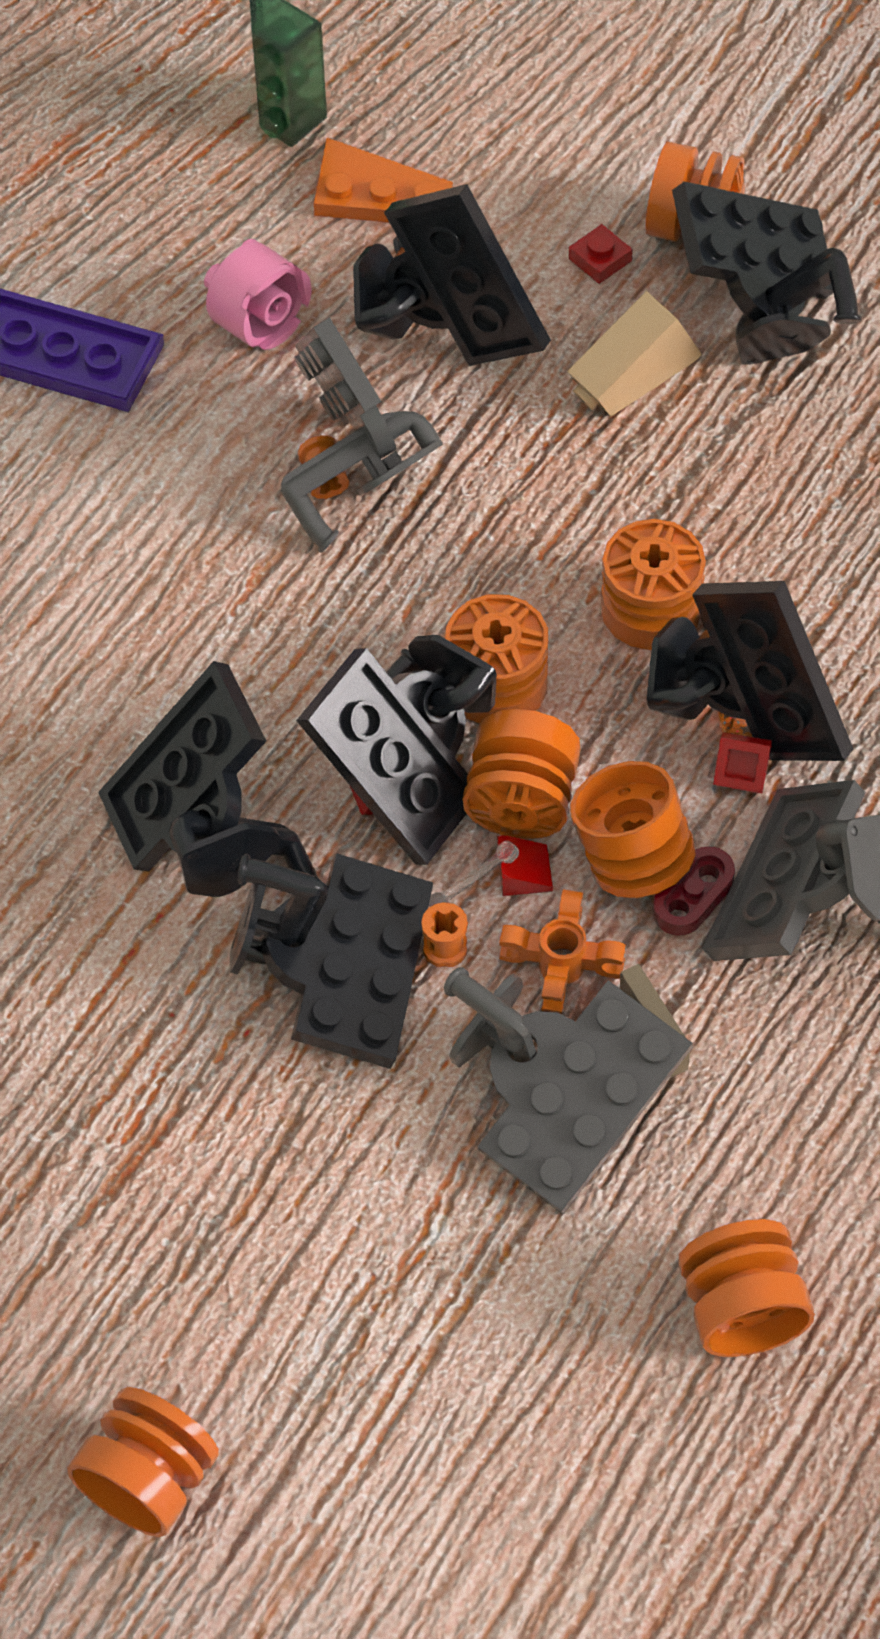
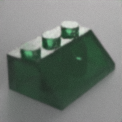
(287, 70)

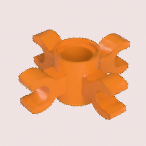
(562, 933)

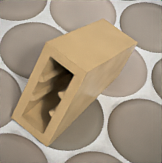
(633, 357)

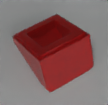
(529, 871)

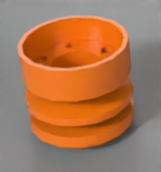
(680, 164)
(650, 579)
(510, 639)
(522, 774)
(633, 829)
(746, 1288)
(143, 1461)

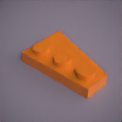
(365, 184)

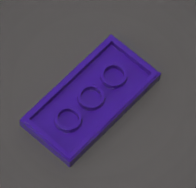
(74, 351)

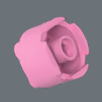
(257, 295)

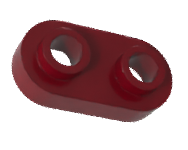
(693, 894)

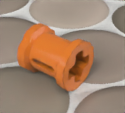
(310, 449)
(444, 934)

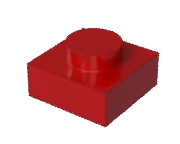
(600, 253)
(742, 762)

